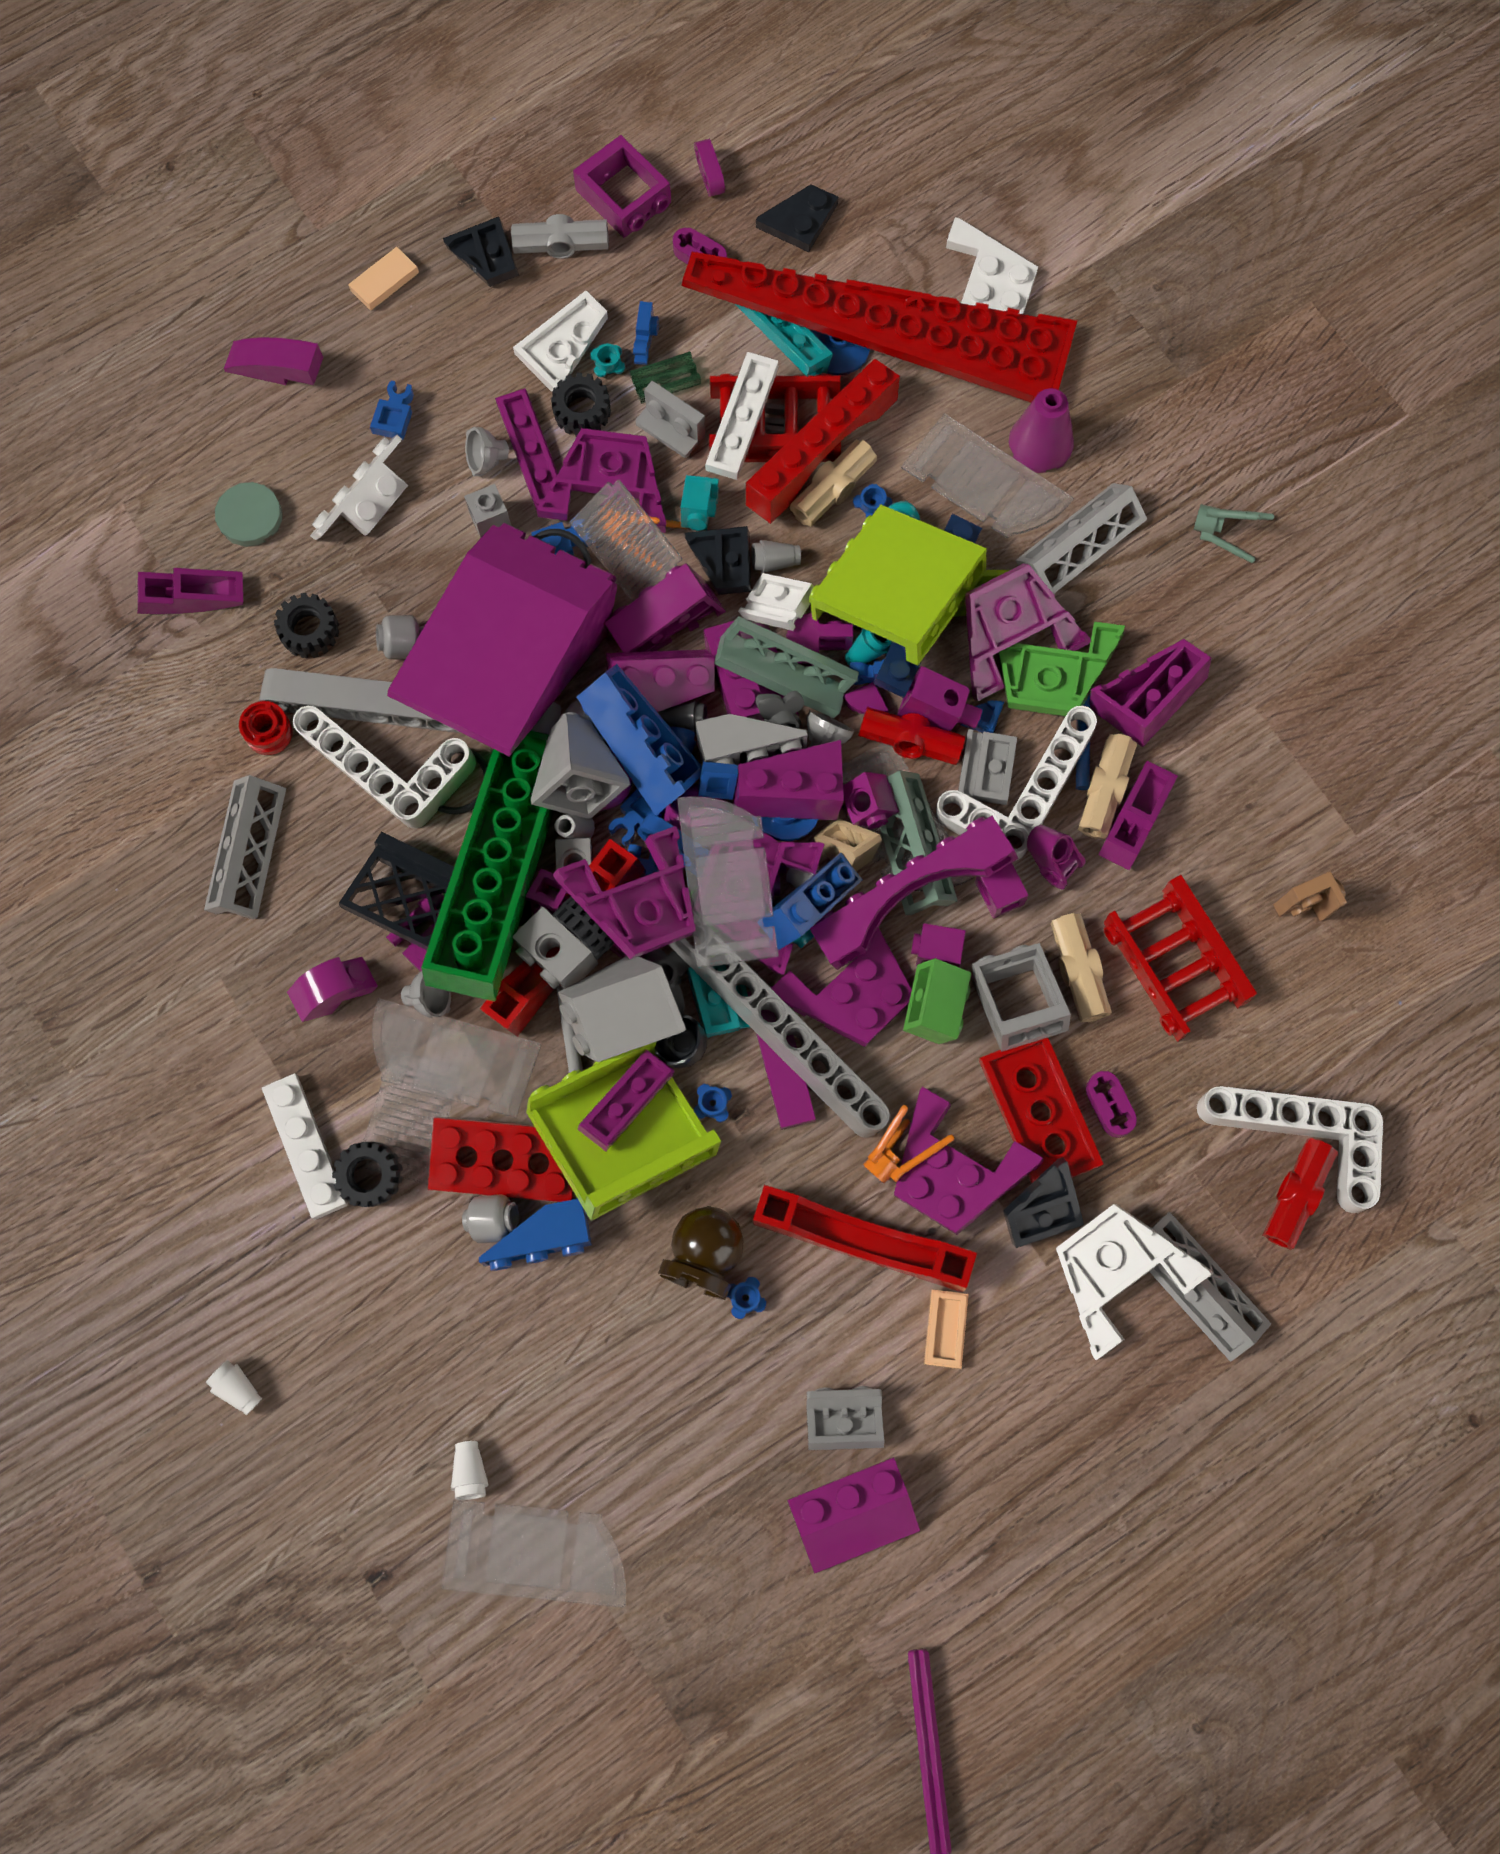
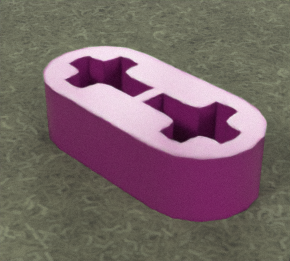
(709, 167)
(700, 244)
(1103, 1108)

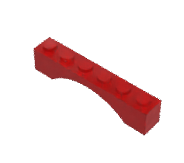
(782, 477)
(524, 988)
(879, 1245)

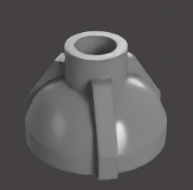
(483, 450)
(825, 729)
(425, 999)

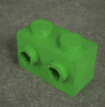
(937, 1001)

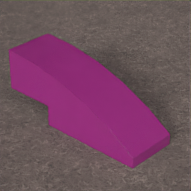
(275, 360)
(188, 591)
(1138, 815)

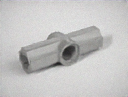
(560, 236)

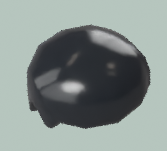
(683, 1048)

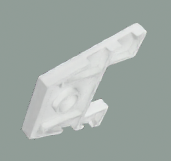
(998, 273)
(1111, 1257)

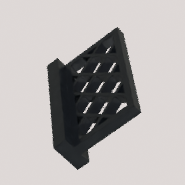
(413, 865)

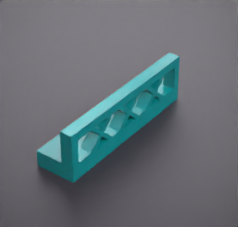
(794, 341)

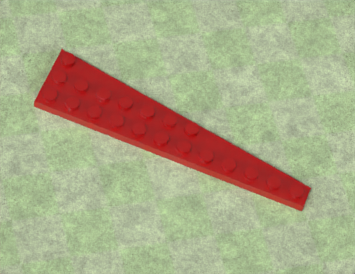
(966, 341)

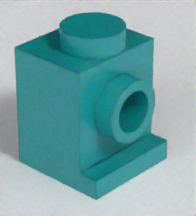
(699, 501)

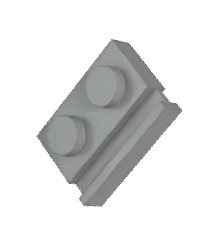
(987, 766)

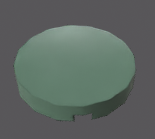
(248, 514)

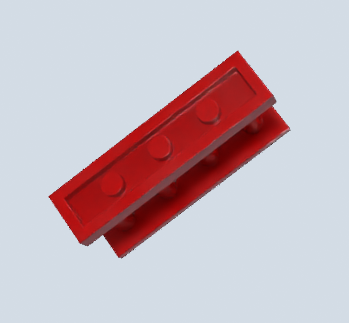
(791, 388)
(1195, 928)

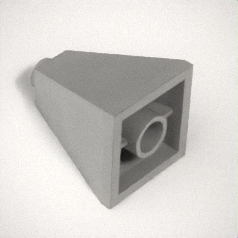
(577, 770)

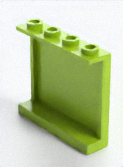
(900, 580)
(649, 1152)

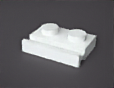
(777, 601)

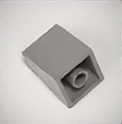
(620, 1009)

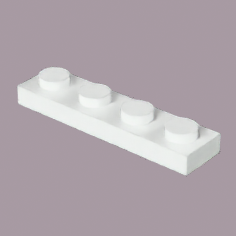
(742, 415)
(304, 1145)

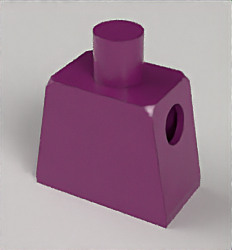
(939, 701)

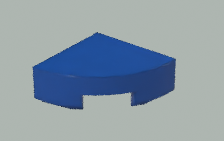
(989, 717)

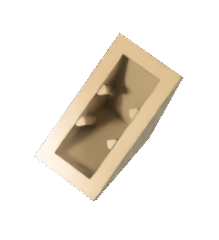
(852, 841)

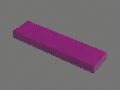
(527, 443)
(787, 1087)

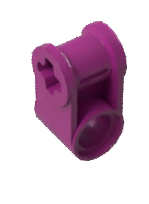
(1054, 854)

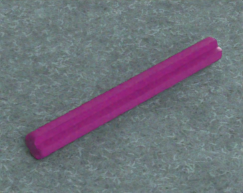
(929, 1752)

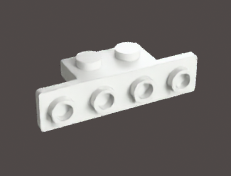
(369, 495)

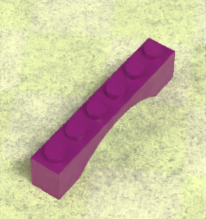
(975, 853)

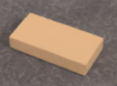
(383, 278)
(946, 1329)

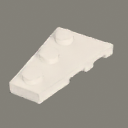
(562, 340)

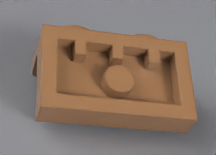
(1322, 894)

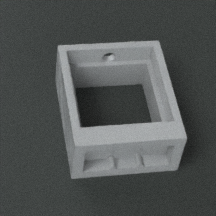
(1032, 1025)

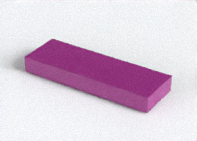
(626, 1100)

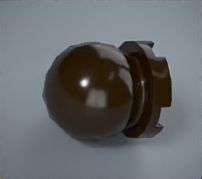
(704, 1249)

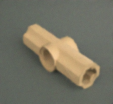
(833, 482)
(1107, 786)
(1081, 967)

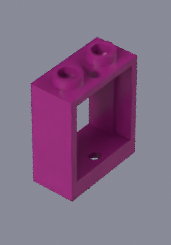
(606, 164)

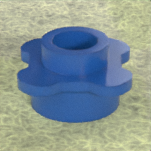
(870, 493)
(709, 1093)
(755, 1301)

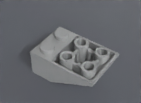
(744, 739)

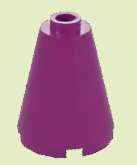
(1043, 433)

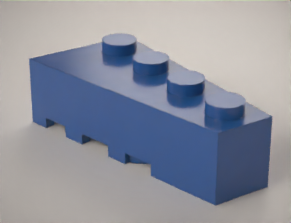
(640, 739)

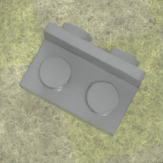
(671, 420)

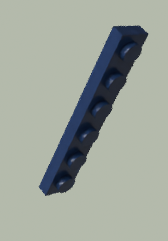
(896, 672)

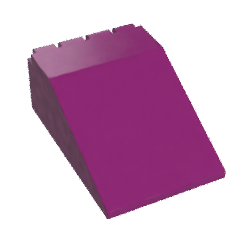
(505, 638)

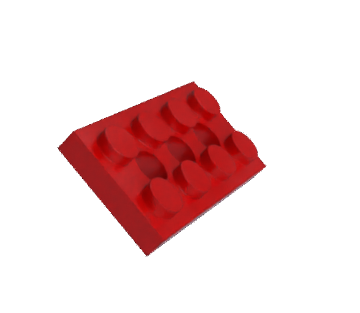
(1051, 1089)
(484, 1177)

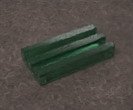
(664, 372)

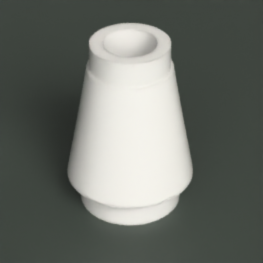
(234, 1387)
(468, 1472)

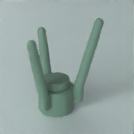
(1212, 519)

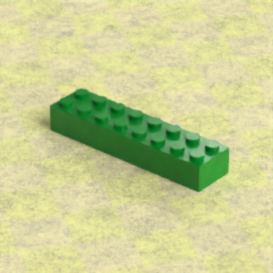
(490, 877)

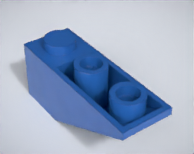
(812, 900)
(549, 1230)

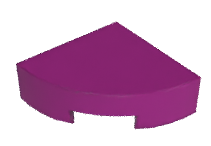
(864, 697)

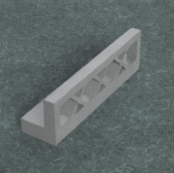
(1079, 526)
(233, 846)
(1215, 1315)

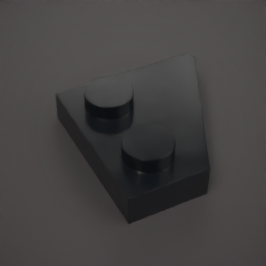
(799, 217)
(485, 251)
(724, 557)
(1044, 1207)

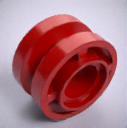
(258, 715)

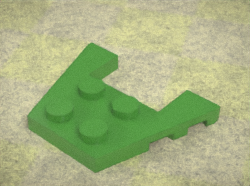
(1055, 678)

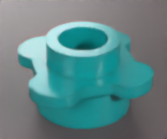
(607, 352)

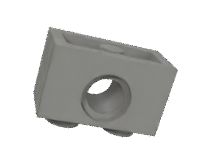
(544, 933)

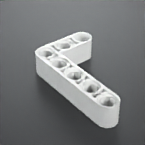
(378, 774)
(1033, 794)
(1308, 1124)

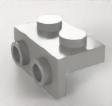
(844, 1418)

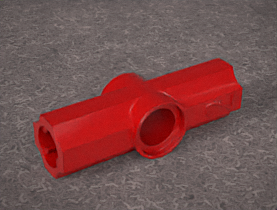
(911, 736)
(1300, 1193)

